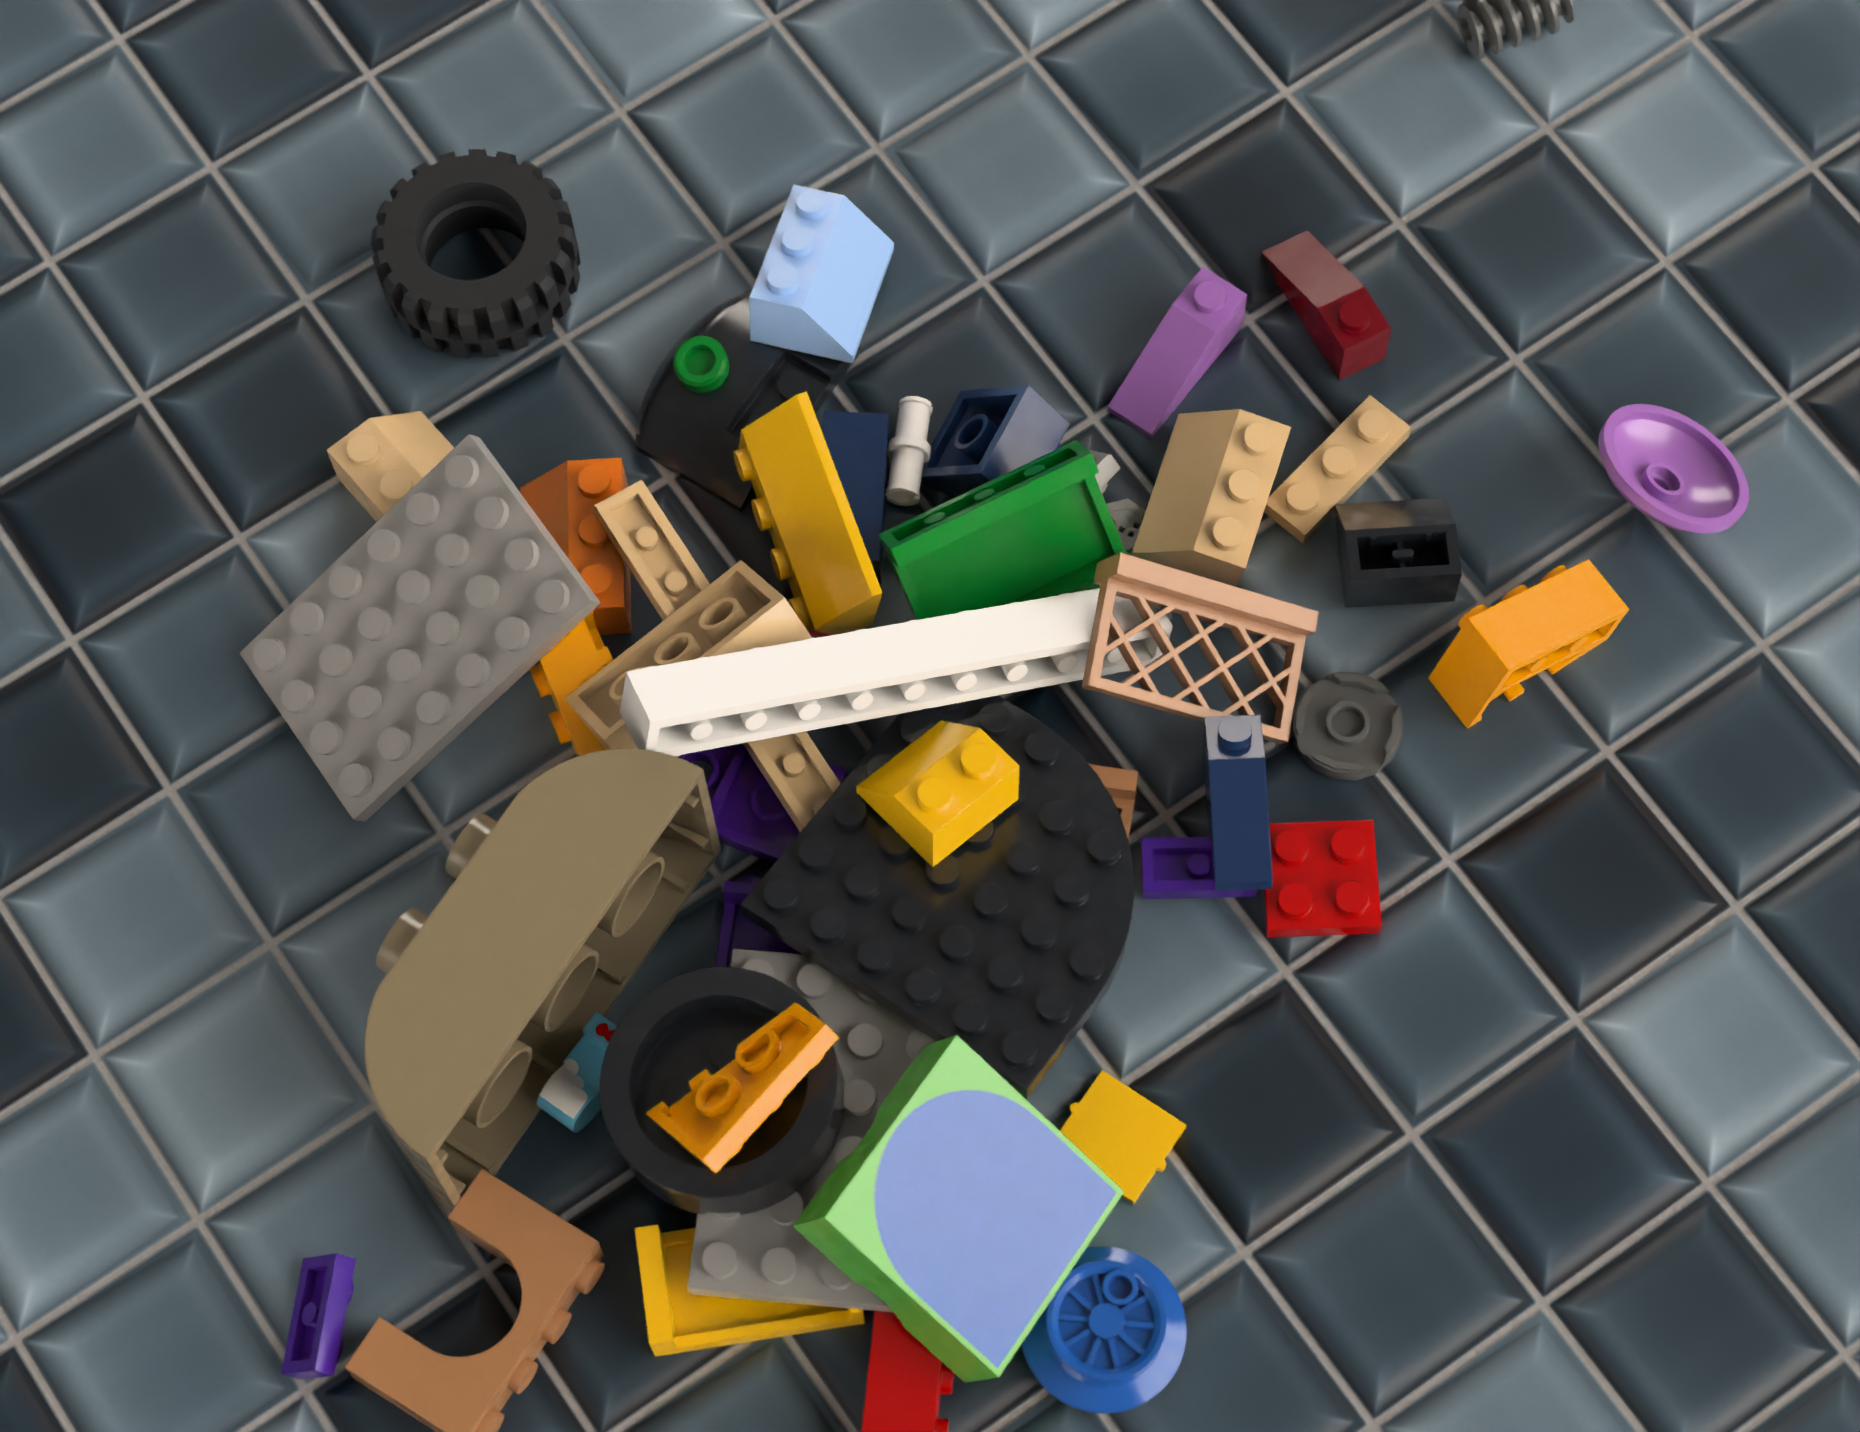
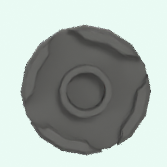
(1347, 726)

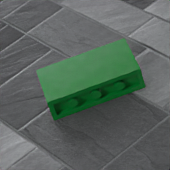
(1007, 539)

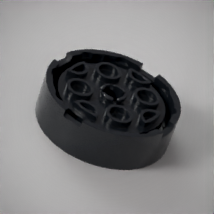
(696, 1027)

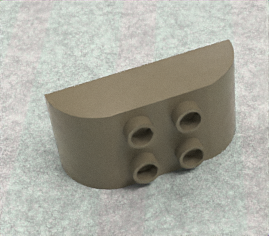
(526, 949)

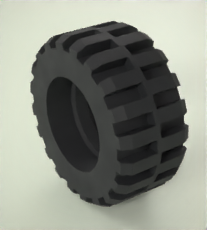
(466, 196)

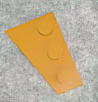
(740, 1096)

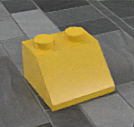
(943, 788)

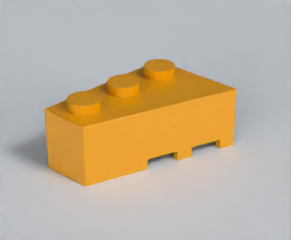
(1524, 636)
(562, 672)

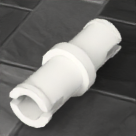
(909, 451)

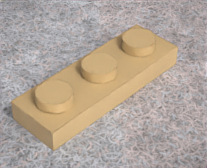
(1336, 469)

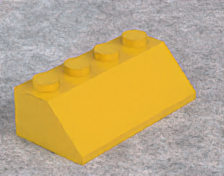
(808, 519)

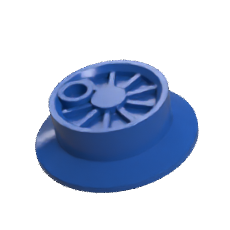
(1108, 1333)

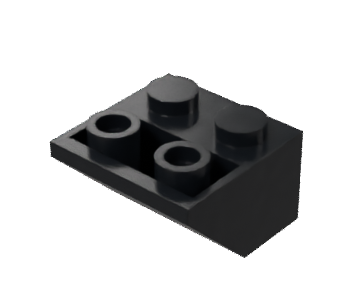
(1397, 552)

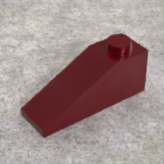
(1329, 304)

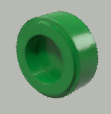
(701, 364)

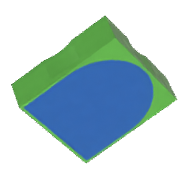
(960, 1209)

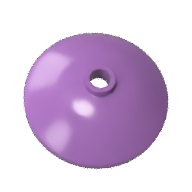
(1673, 469)

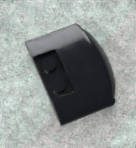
(700, 431)

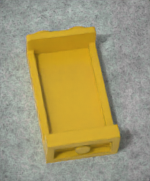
(697, 1322)

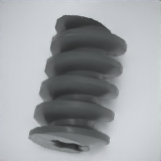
(1491, 19)

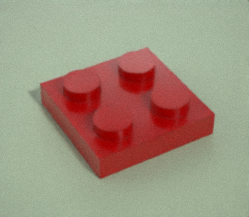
(1323, 879)

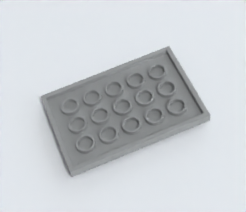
(418, 628)
(762, 1251)

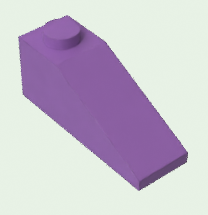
(1180, 352)

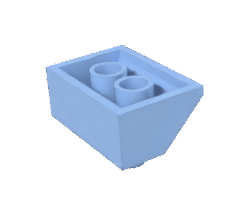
(819, 276)

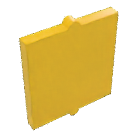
(1122, 1133)

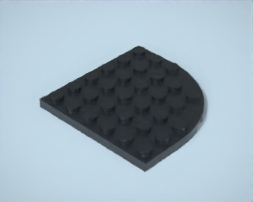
(996, 939)

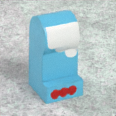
(574, 1089)

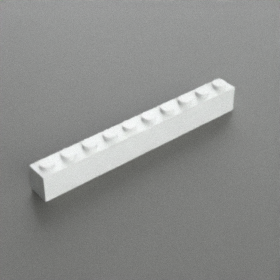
(872, 673)

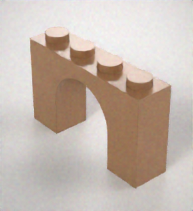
(469, 1391)

